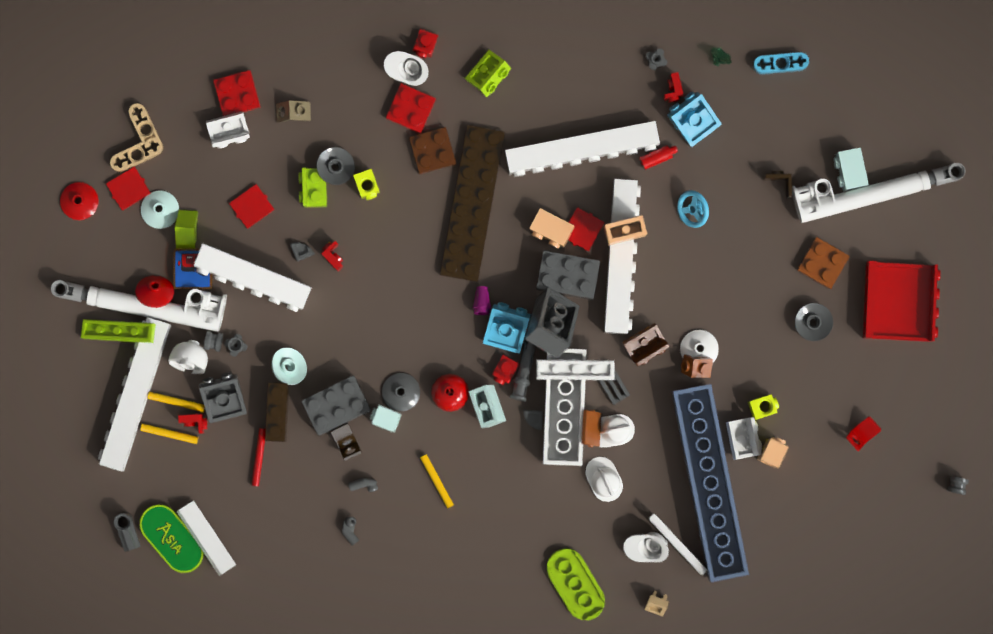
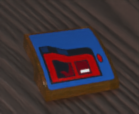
(185, 273)

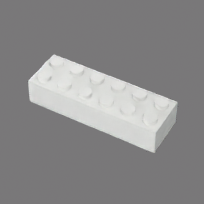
(252, 277)
(564, 416)

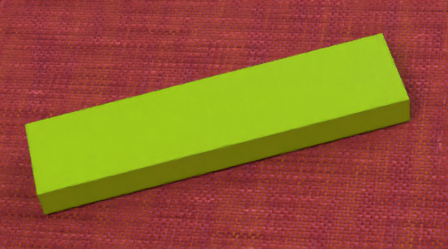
(118, 331)

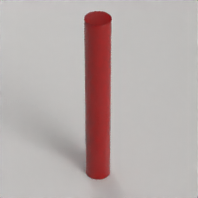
(258, 457)

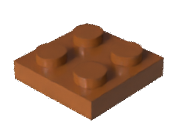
(823, 263)

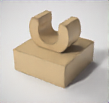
(657, 605)

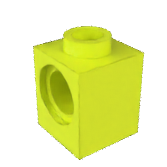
(364, 176)
(755, 407)

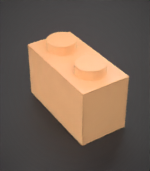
(551, 228)
(625, 230)
(773, 452)

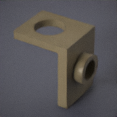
(293, 111)

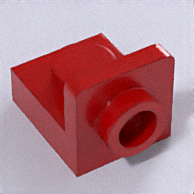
(425, 44)
(674, 84)
(334, 259)
(505, 370)
(189, 420)

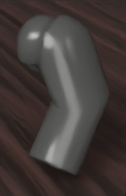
(363, 482)
(348, 530)

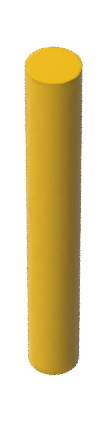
(176, 401)
(169, 433)
(436, 480)

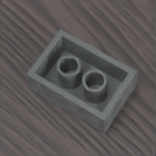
(568, 275)
(552, 322)
(336, 405)

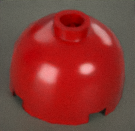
(442, 398)

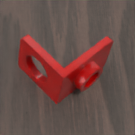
(863, 433)

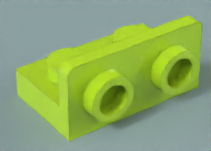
(488, 73)
(314, 188)

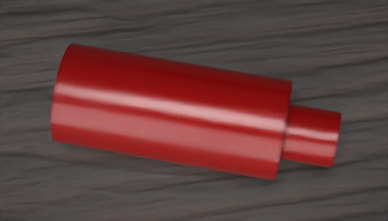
(657, 156)

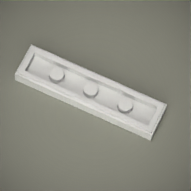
(575, 369)
(206, 538)
(677, 544)

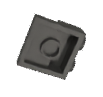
(222, 397)

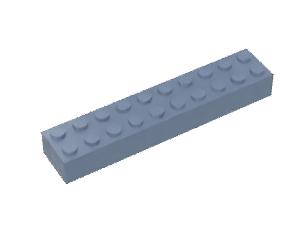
(710, 483)

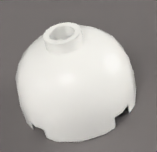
(189, 356)

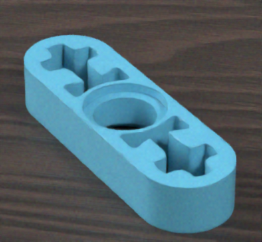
(795, 66)

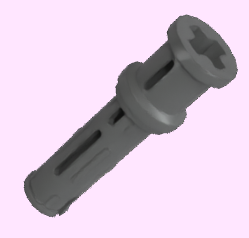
(521, 381)

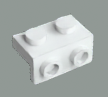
(228, 130)
(744, 438)

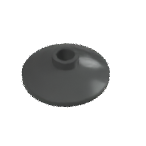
(338, 157)
(823, 319)
(403, 402)

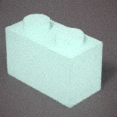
(851, 169)
(487, 406)
(385, 418)

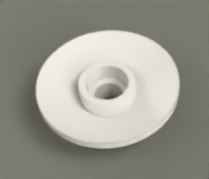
(696, 338)

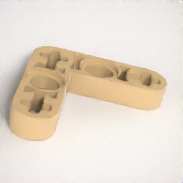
(146, 140)

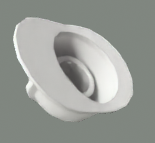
(406, 68)
(616, 430)
(604, 479)
(646, 547)

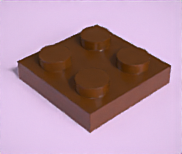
(432, 150)

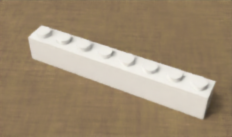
(581, 148)
(621, 260)
(133, 399)

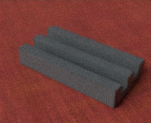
(620, 397)

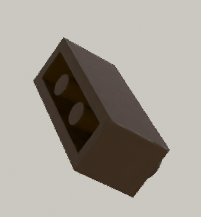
(277, 412)

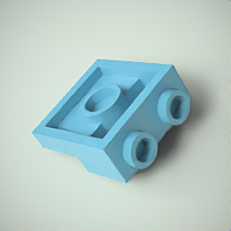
(693, 118)
(506, 327)

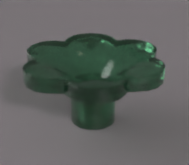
(720, 57)

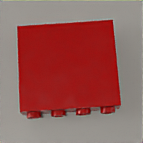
(901, 301)

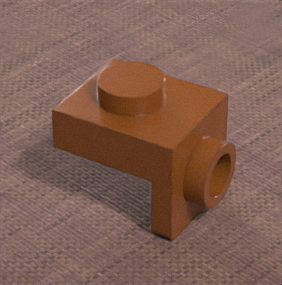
(696, 366)

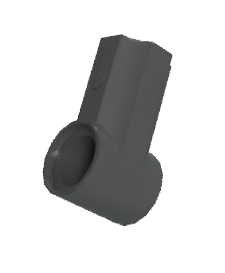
(127, 534)

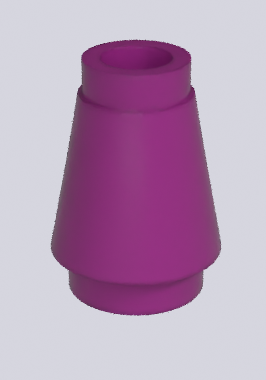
(481, 301)

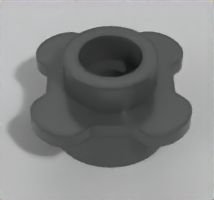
(661, 60)
(235, 350)

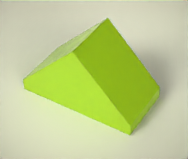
(186, 229)

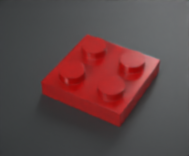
(237, 93)
(411, 108)

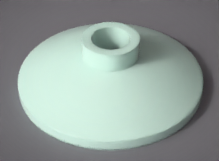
(166, 216)
(293, 361)

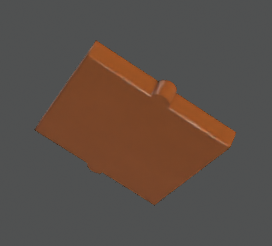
(591, 428)

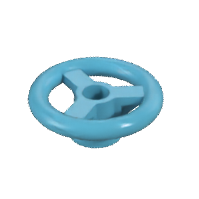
(697, 208)

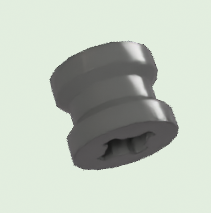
(213, 341)
(957, 485)

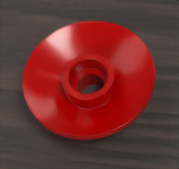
(88, 204)
(154, 291)

